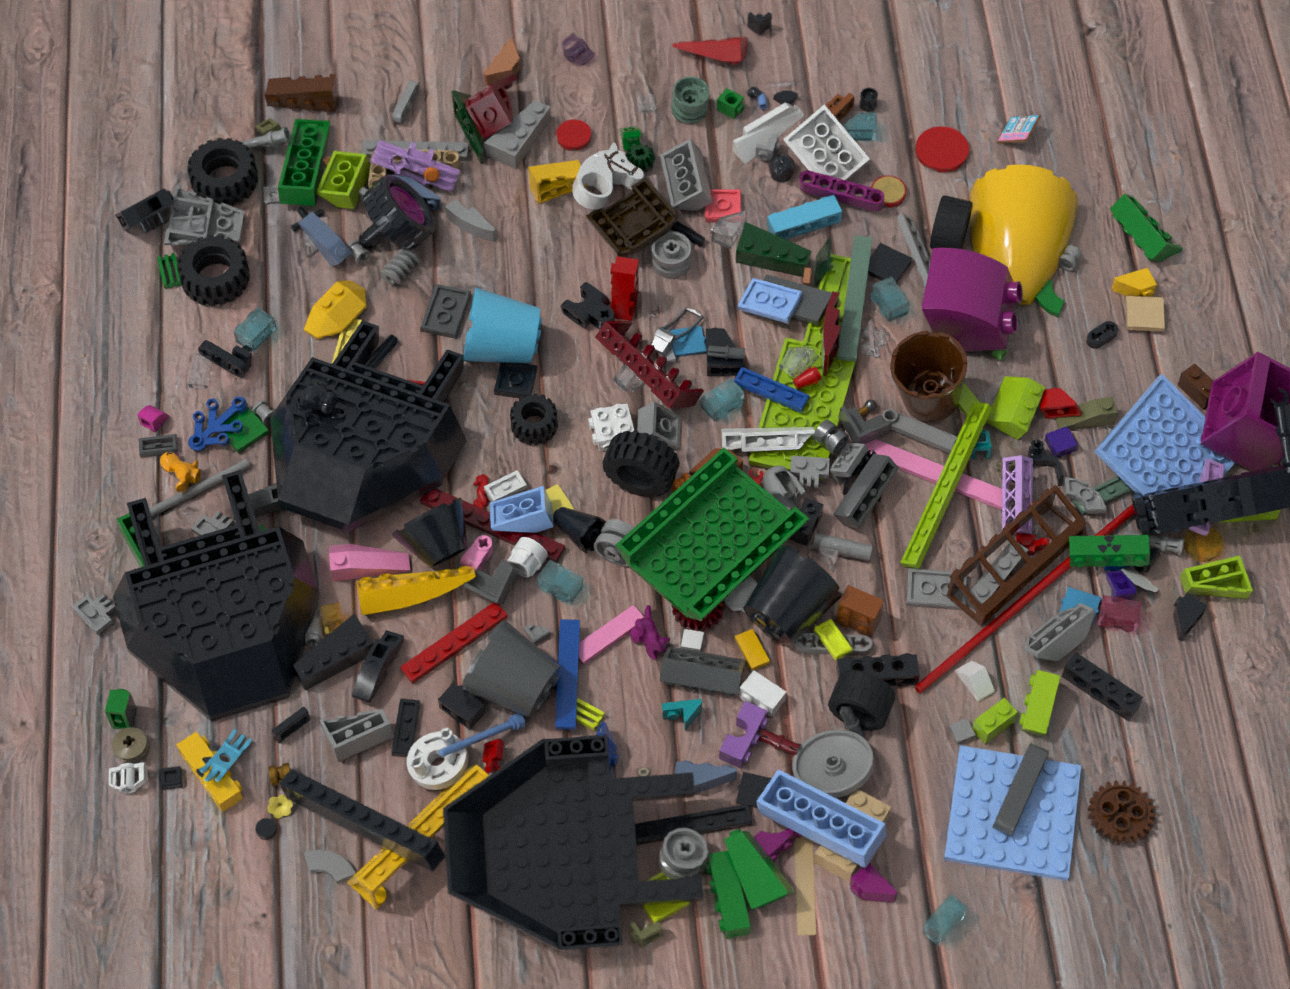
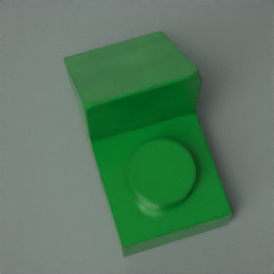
(629, 136)

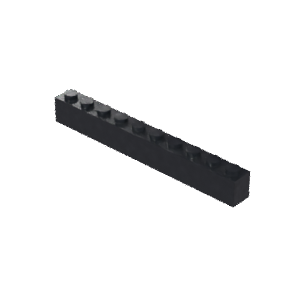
(363, 820)

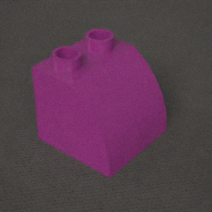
(971, 299)

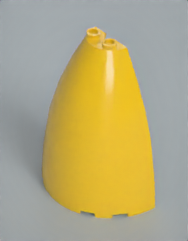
(1023, 222)

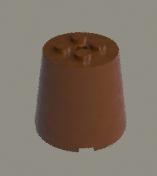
(929, 374)

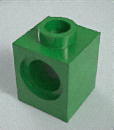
(730, 103)

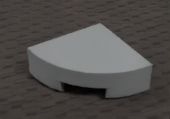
(536, 633)

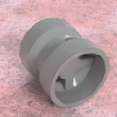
(1069, 258)

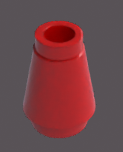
(807, 378)

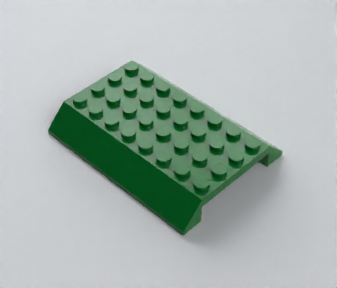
(708, 536)

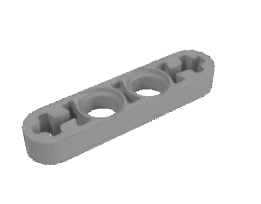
(857, 650)

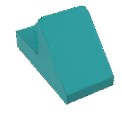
(687, 709)

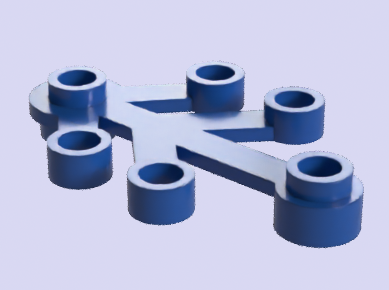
(216, 425)

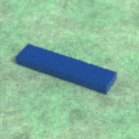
(771, 389)

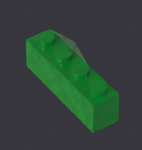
(1144, 229)

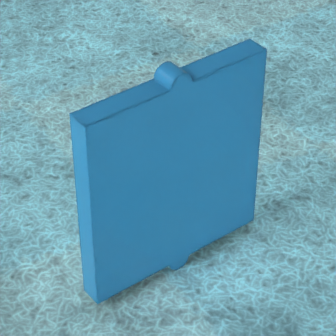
(690, 344)
(1076, 597)

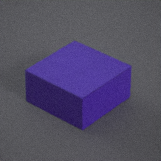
(1061, 442)

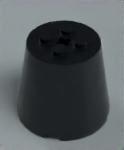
(791, 596)

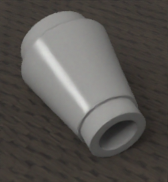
(314, 633)

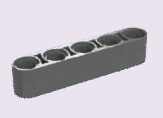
(1020, 789)

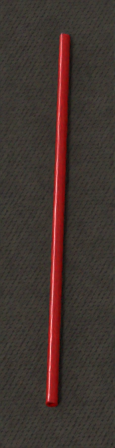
(1014, 608)

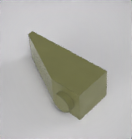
(1094, 414)

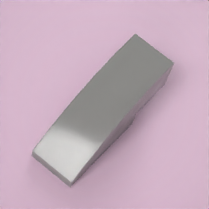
(470, 221)

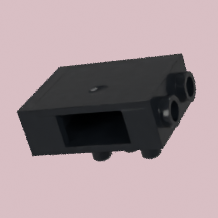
(145, 210)

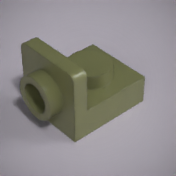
(266, 126)
(648, 934)

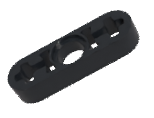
(223, 358)

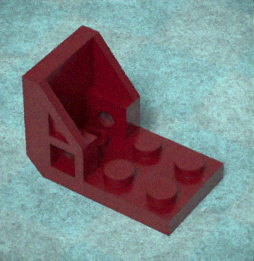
(492, 107)

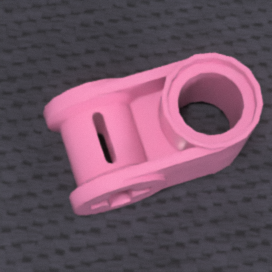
(477, 556)

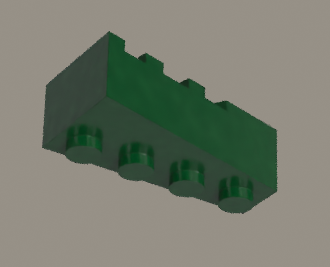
(771, 252)

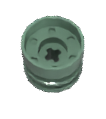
(690, 100)

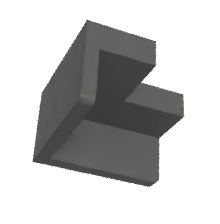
(861, 431)
(494, 587)

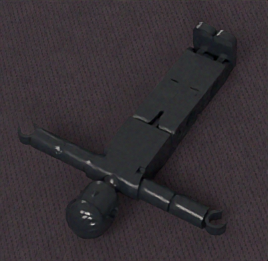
(1221, 497)

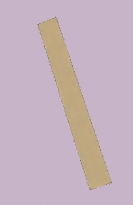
(805, 886)

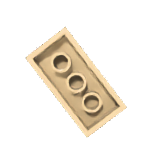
(838, 864)

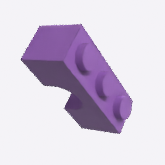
(737, 749)

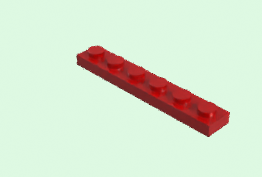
(453, 642)

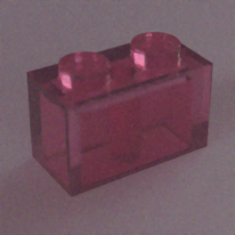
(1119, 613)

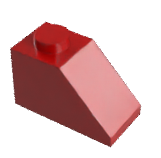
(1057, 404)

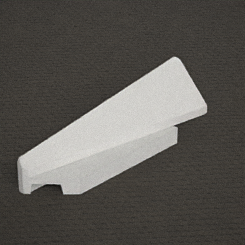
(760, 130)
(765, 438)

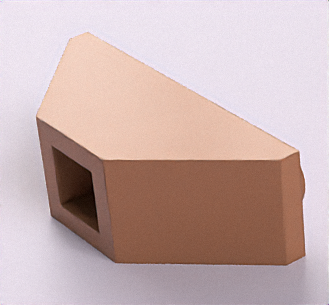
(503, 64)

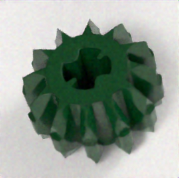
(641, 156)

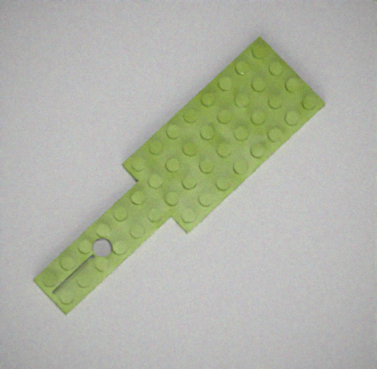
(824, 398)

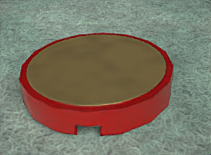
(893, 190)

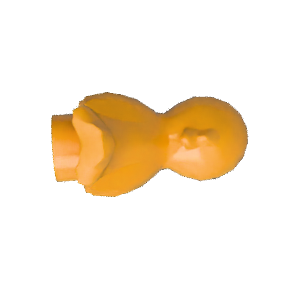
(184, 471)

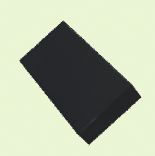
(291, 724)

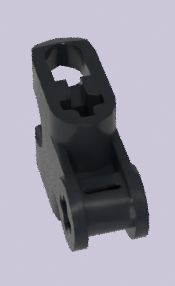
(591, 310)

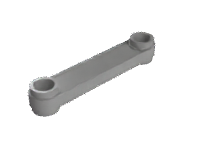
(920, 431)

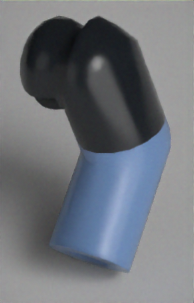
(755, 92)

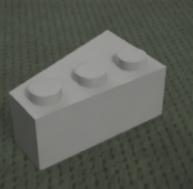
(356, 733)

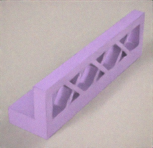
(1021, 493)

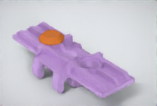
(416, 161)

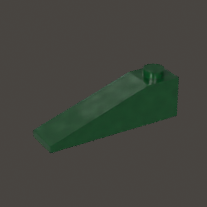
(466, 123)

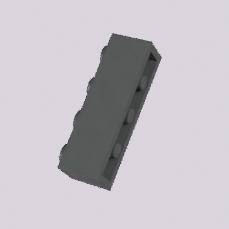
(866, 491)

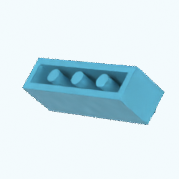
(805, 218)

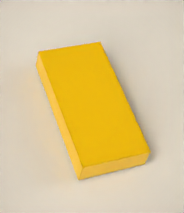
(752, 649)

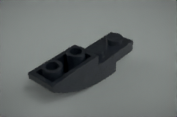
(376, 664)

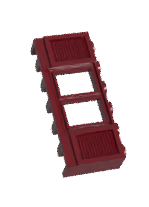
(662, 385)

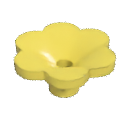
(280, 806)

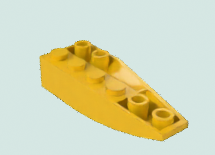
(408, 589)

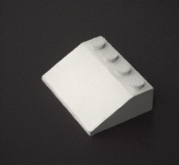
(827, 146)

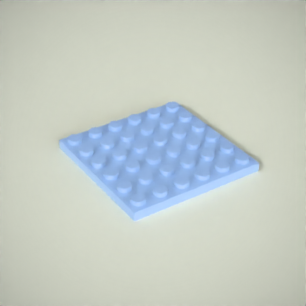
(1159, 442)
(1044, 831)

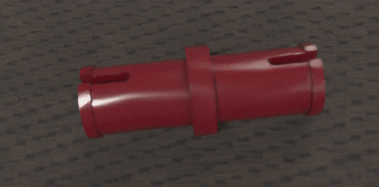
(779, 742)

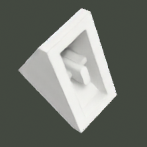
(976, 680)

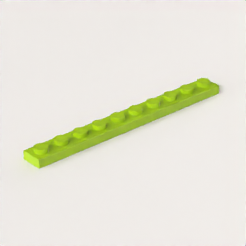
(946, 485)

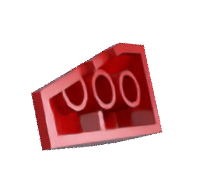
(724, 50)

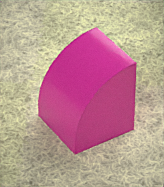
(152, 417)

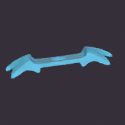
(226, 749)

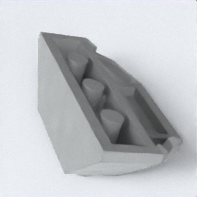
(1060, 633)

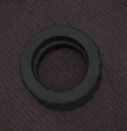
(951, 223)
(866, 695)

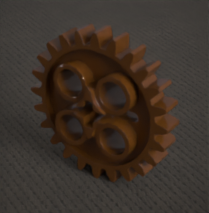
(1134, 826)

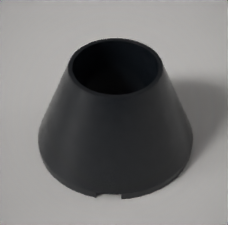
(436, 533)

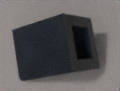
(759, 23)

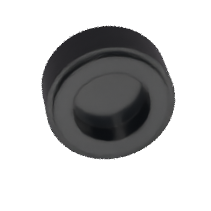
(266, 828)

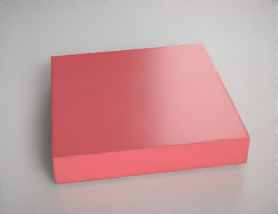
(724, 203)

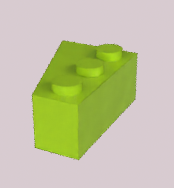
(1218, 579)
(1039, 702)

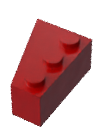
(624, 287)

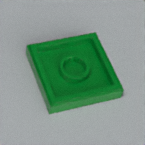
(252, 431)

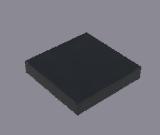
(888, 263)
(515, 380)

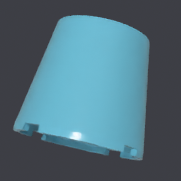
(501, 329)

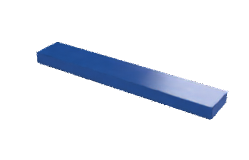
(568, 676)

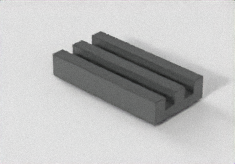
(157, 448)

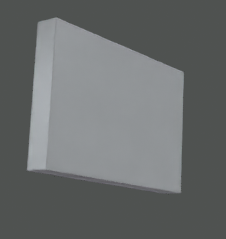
(930, 589)

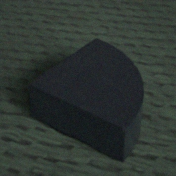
(785, 97)

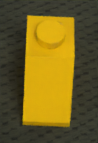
(1135, 284)

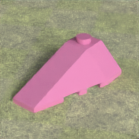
(359, 561)

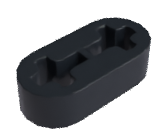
(1103, 337)

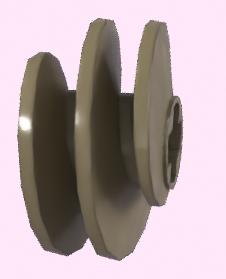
(127, 753)

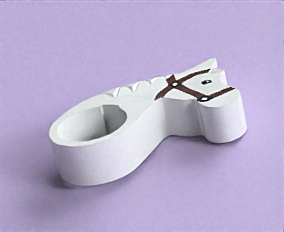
(602, 172)

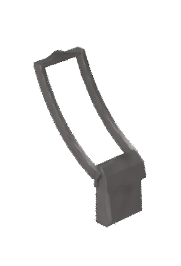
(664, 339)

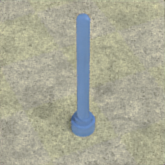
(515, 722)

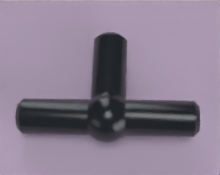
(302, 213)

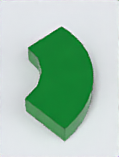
(1049, 300)

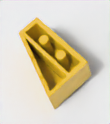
(552, 179)

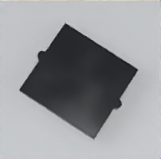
(751, 789)

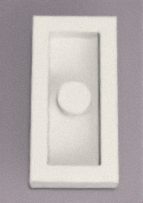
(505, 486)

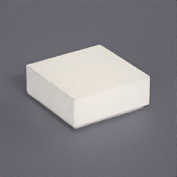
(692, 640)

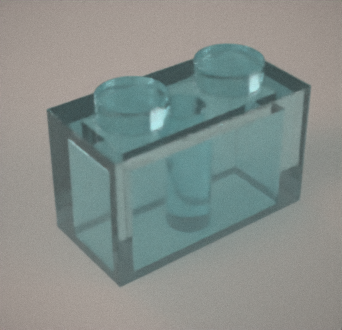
(889, 299)
(255, 329)
(722, 400)
(560, 582)
(944, 919)

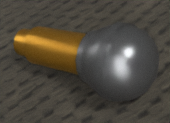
(869, 406)

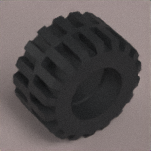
(534, 406)

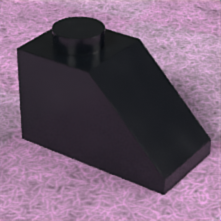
(1187, 614)

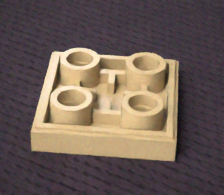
(1145, 313)

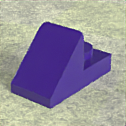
(1120, 585)

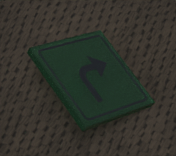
(823, 262)

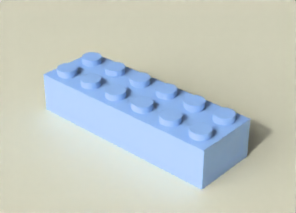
(821, 818)

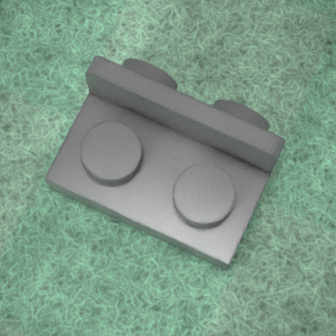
(847, 461)

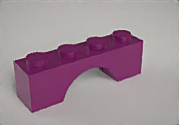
(776, 842)

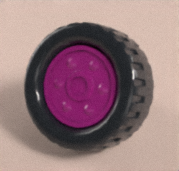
(396, 214)

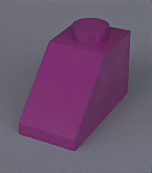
(872, 885)

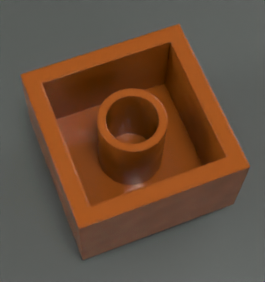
(859, 611)

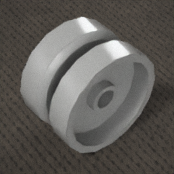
(671, 255)
(610, 535)
(682, 854)

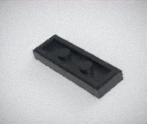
(405, 727)

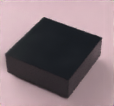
(171, 778)

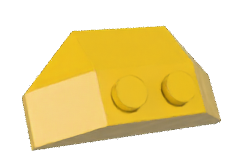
(336, 309)

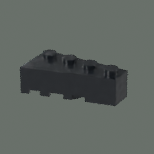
(334, 654)

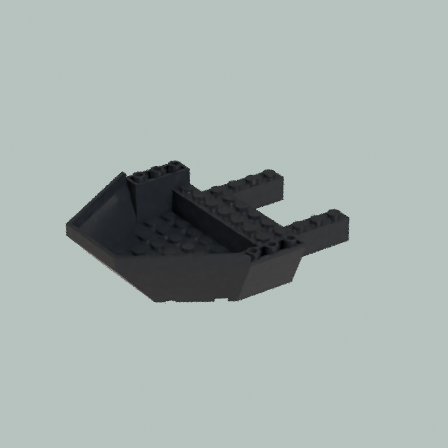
(375, 447)
(220, 609)
(556, 844)

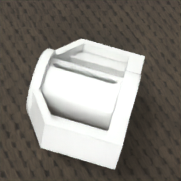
(127, 773)

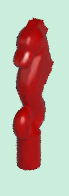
(482, 500)

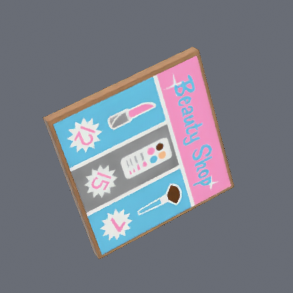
(1019, 129)

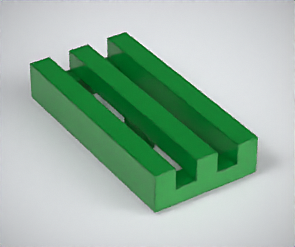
(166, 258)

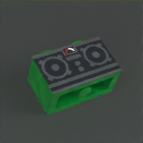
(120, 709)

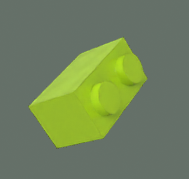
(994, 721)

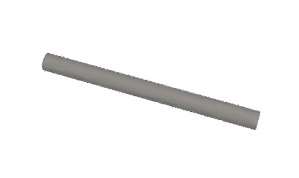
(196, 489)

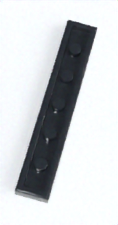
(700, 822)

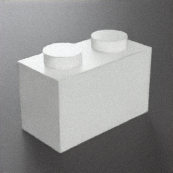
(762, 693)

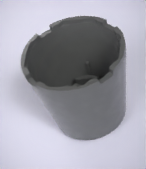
(512, 672)

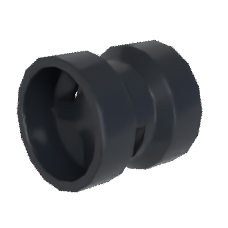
(868, 99)

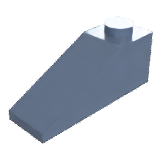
(324, 239)

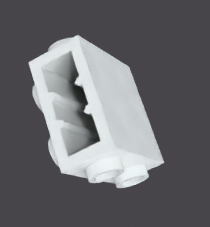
(608, 423)

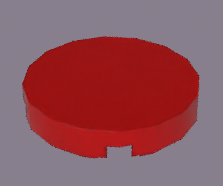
(573, 134)

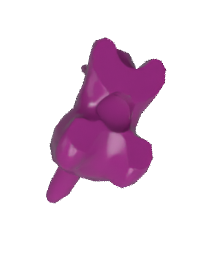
(646, 632)

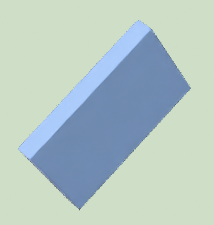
(770, 300)

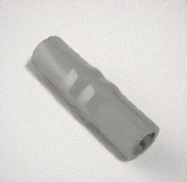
(845, 546)

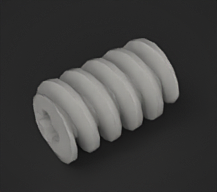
(399, 266)

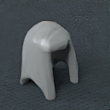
(783, 486)

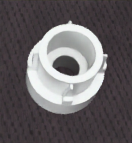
(527, 556)

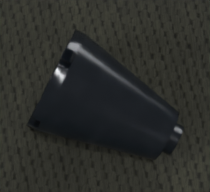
(579, 527)

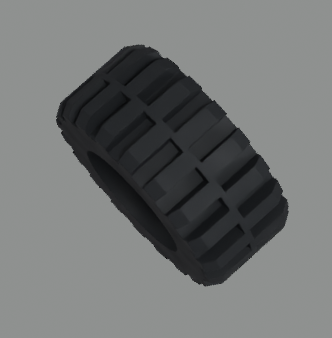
(223, 154)
(208, 252)
(641, 463)

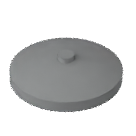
(834, 762)

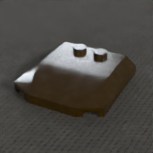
(634, 219)

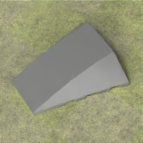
(221, 220)

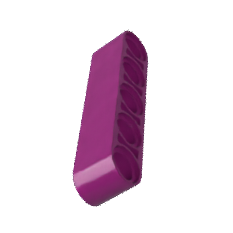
(847, 197)

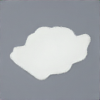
(1139, 580)

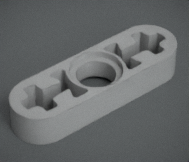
(406, 101)

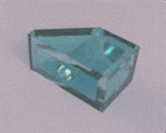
(862, 126)

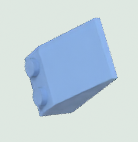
(522, 512)

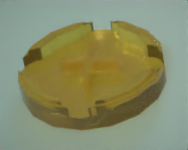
(1203, 547)

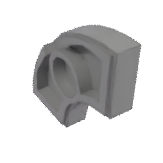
(1087, 496)
(329, 863)

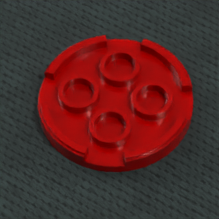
(942, 149)

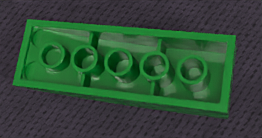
(304, 162)

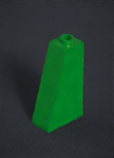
(756, 871)

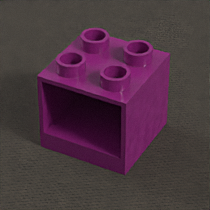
(1242, 417)

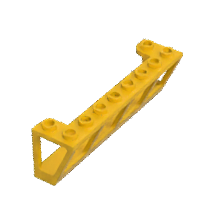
(430, 821)

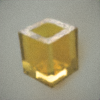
(331, 616)

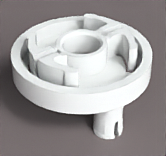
(421, 766)

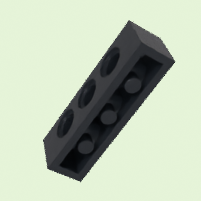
(908, 663)
(1102, 686)

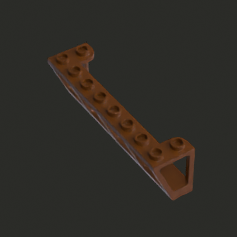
(1033, 566)

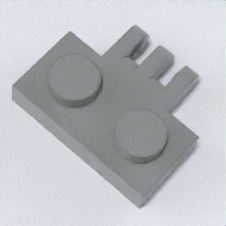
(809, 469)
(206, 525)
(95, 612)

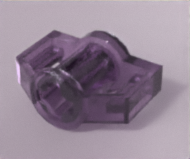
(576, 50)

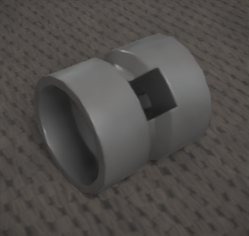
(828, 435)

